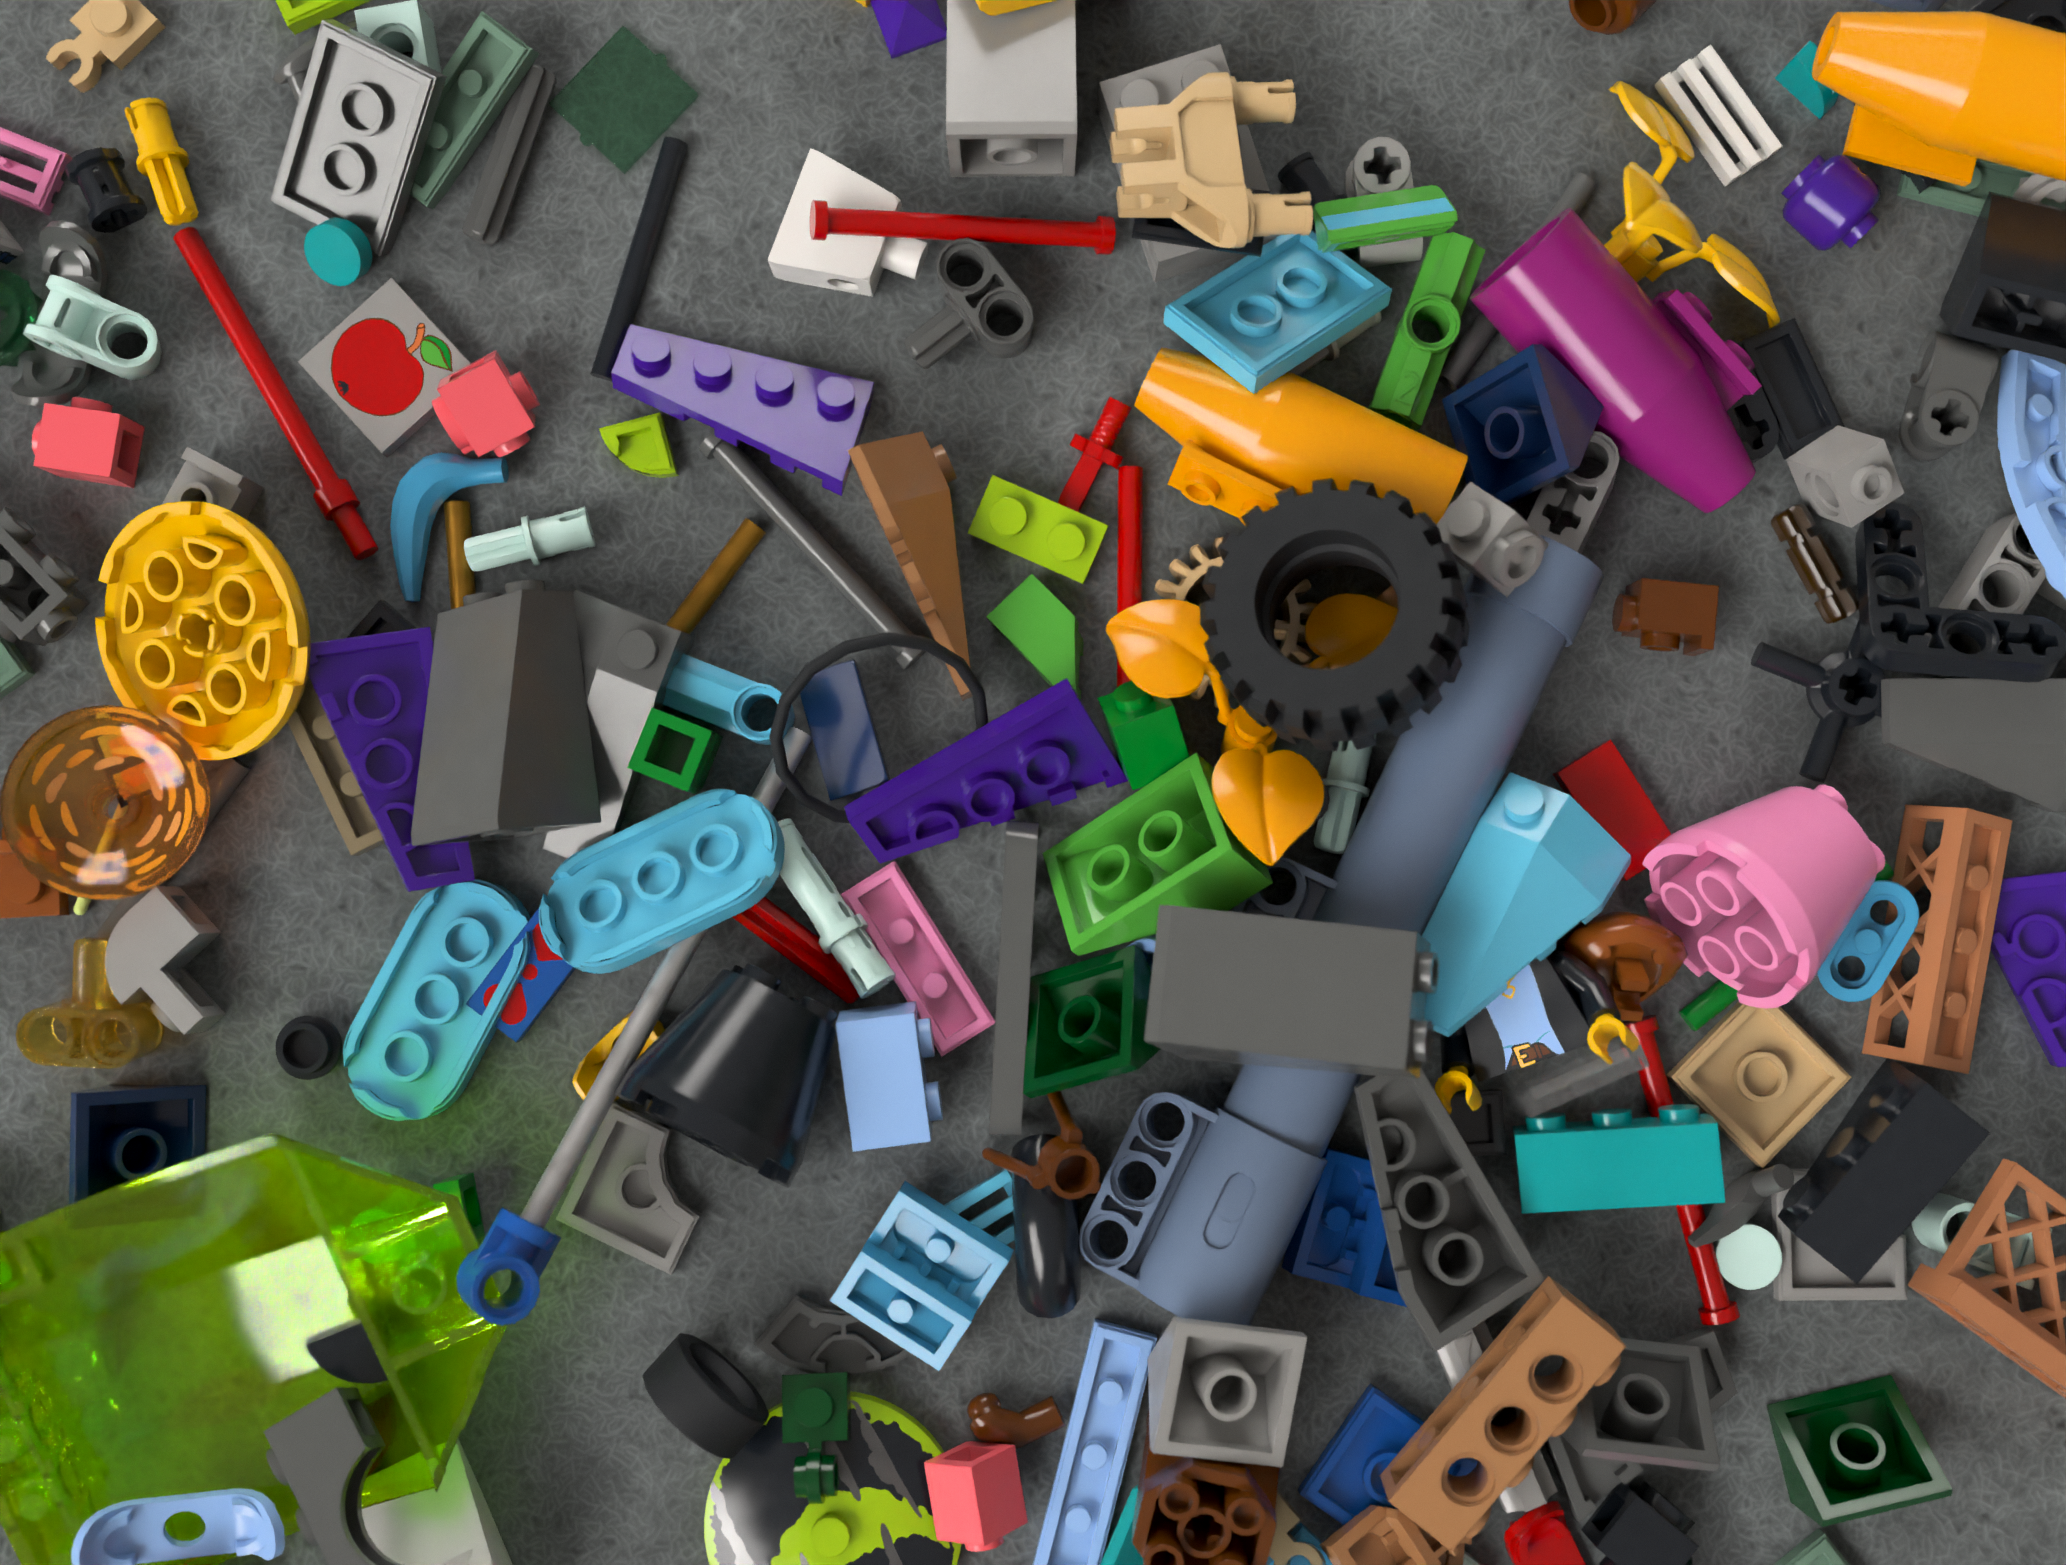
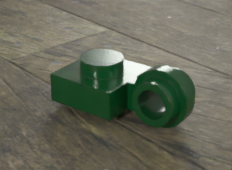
(816, 1411)

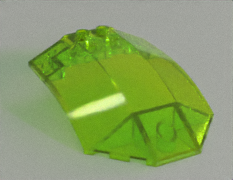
(174, 1327)

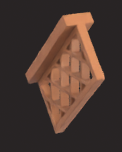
(1997, 1316)

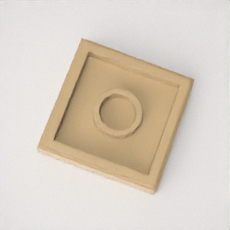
(1759, 1078)

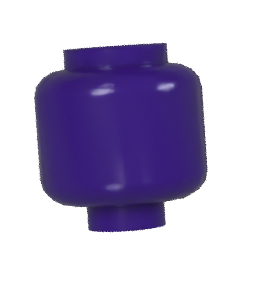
(1831, 202)

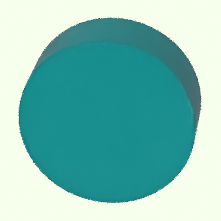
(338, 251)

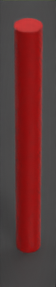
(1129, 543)

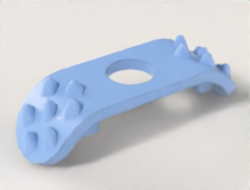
(136, 1532)

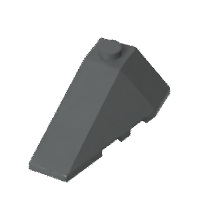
(1984, 728)

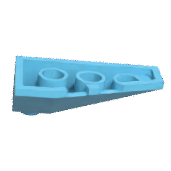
(1516, 890)

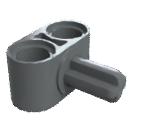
(972, 308)

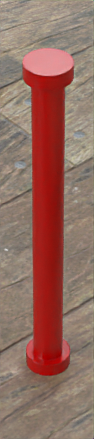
(939, 226)
(1710, 1282)

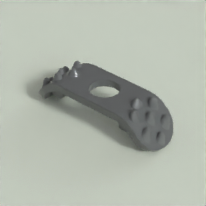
(78, 257)

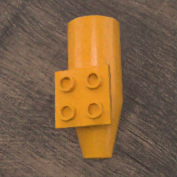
(1948, 91)

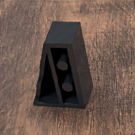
(1879, 1170)

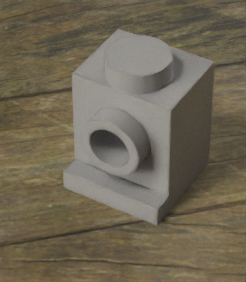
(218, 483)

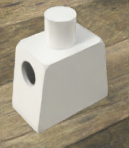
(840, 261)

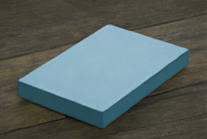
(1276, 308)

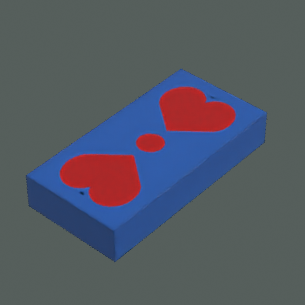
(535, 989)

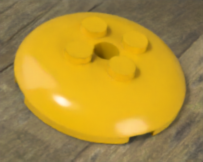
(204, 627)

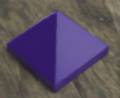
(909, 24)

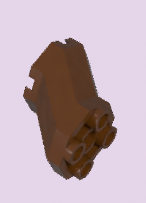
(1203, 1510)

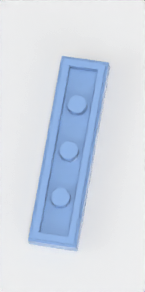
(1095, 1446)

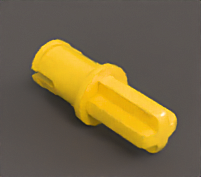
(162, 159)

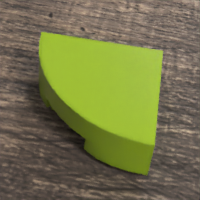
(642, 445)

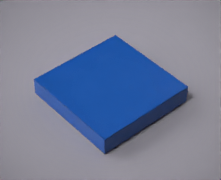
(1350, 1467)

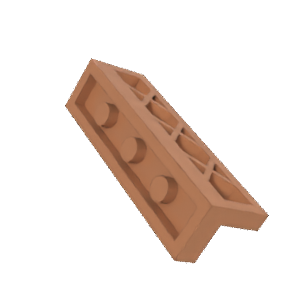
(1949, 937)

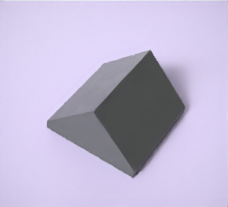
(1649, 1410)

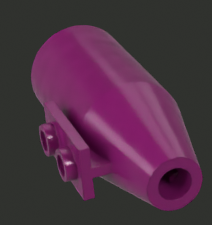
(1642, 357)

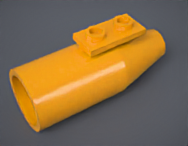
(1284, 436)

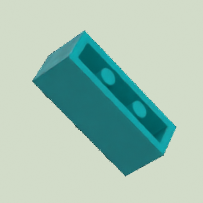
(1618, 1160)

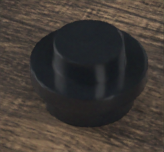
(308, 1047)

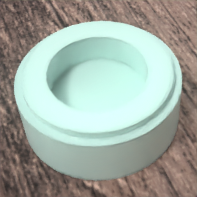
(1749, 1257)

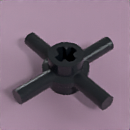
(1826, 697)

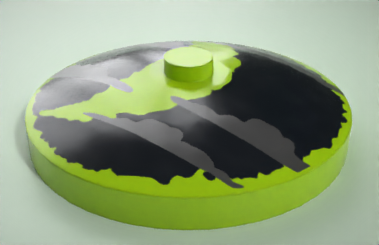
(873, 1520)

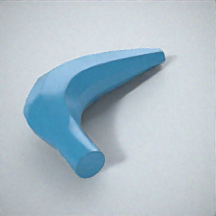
(417, 503)

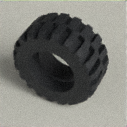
(1310, 536)

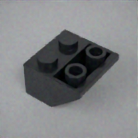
(2012, 279)

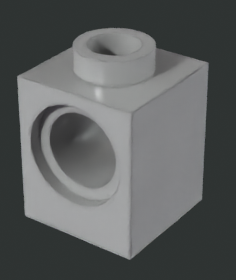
(1845, 475)

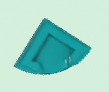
(1799, 82)

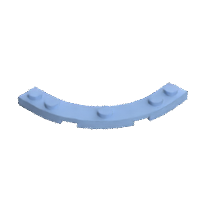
(2034, 453)

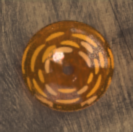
(61, 795)

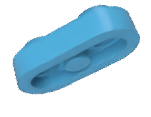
(1872, 942)

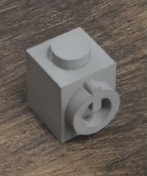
(1491, 540)

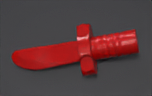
(1095, 452)

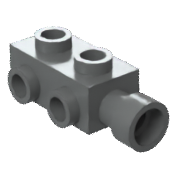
(28, 576)

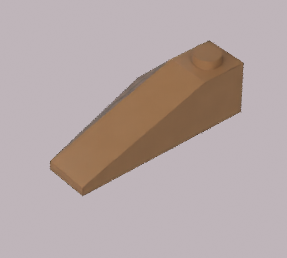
(915, 510)

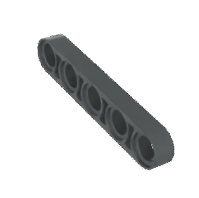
(1013, 978)

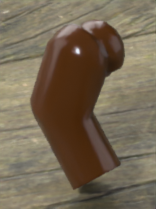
(1004, 1426)

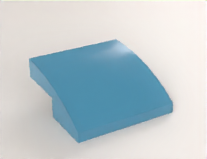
(922, 1275)

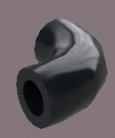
(1044, 1241)

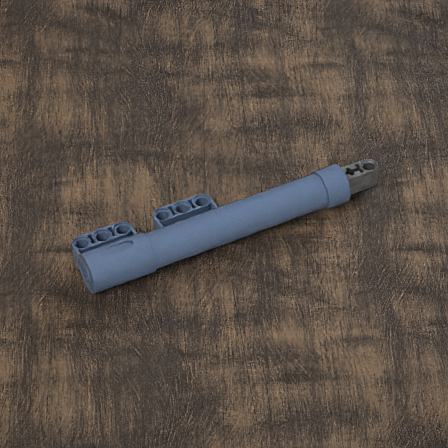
(1247, 1169)

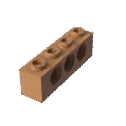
(1502, 1377)

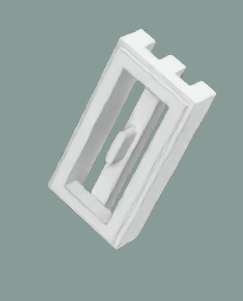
(1738, 103)

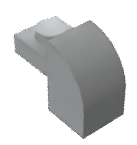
(149, 958)

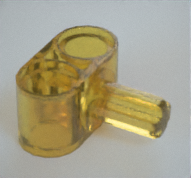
(89, 1020)

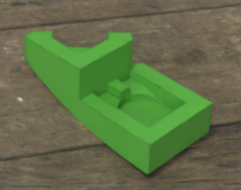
(1041, 631)

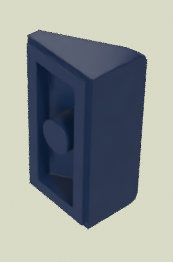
(844, 731)

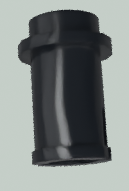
(1305, 176)

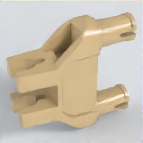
(1188, 163)

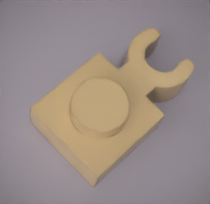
(108, 31)

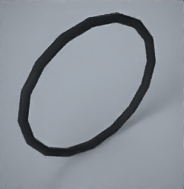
(829, 658)

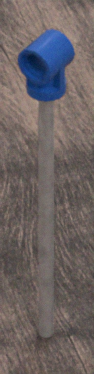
(521, 1240)

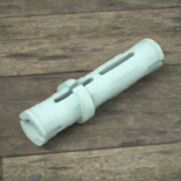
(838, 926)

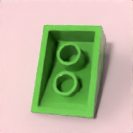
(1150, 852)

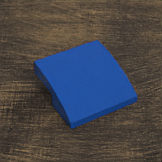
(1344, 1232)

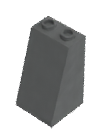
(505, 721)
(1290, 993)

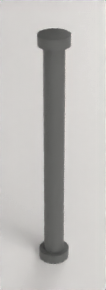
(810, 542)

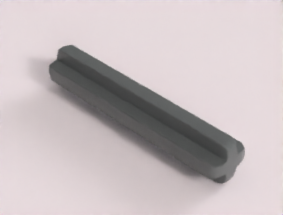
(509, 156)

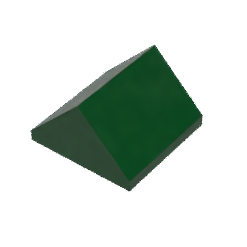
(1087, 1022)
(1854, 1452)

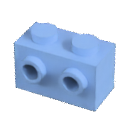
(886, 1075)

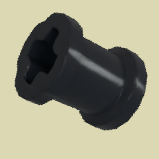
(102, 207)

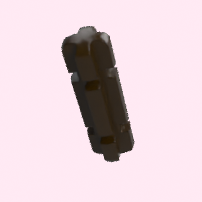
(1815, 563)

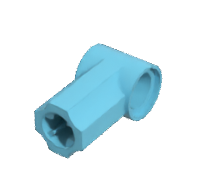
(719, 697)

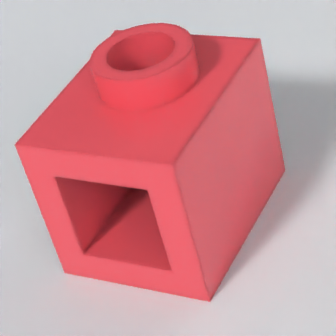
(88, 443)
(976, 1494)

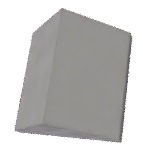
(1223, 1391)

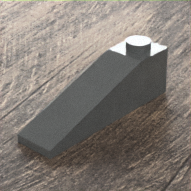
(624, 675)
(1441, 1219)

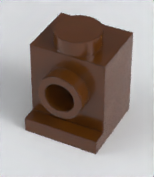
(1667, 614)

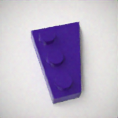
(2032, 954)

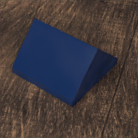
(1522, 424)
(132, 1132)

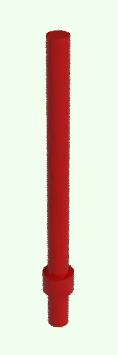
(332, 495)

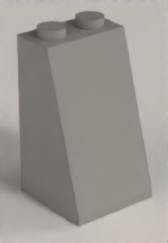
(1011, 90)

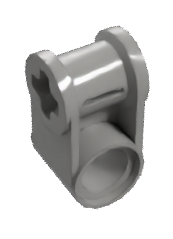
(1391, 158)

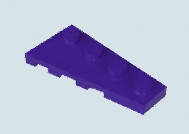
(1011, 763)

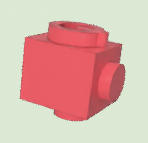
(486, 407)

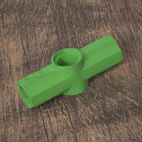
(1439, 298)

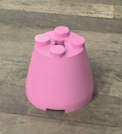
(1764, 889)

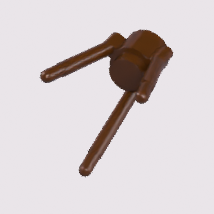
(1062, 1162)

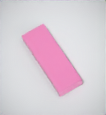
(919, 957)

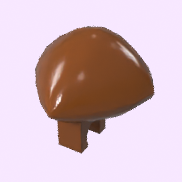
(1631, 954)

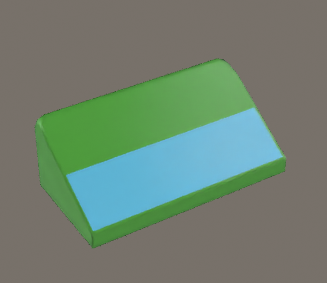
(1382, 218)

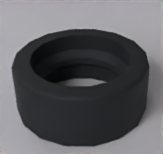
(705, 1396)

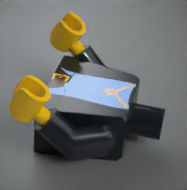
(1540, 1015)

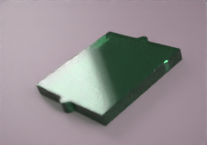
(623, 99)

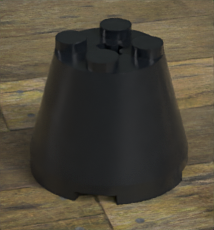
(739, 1071)

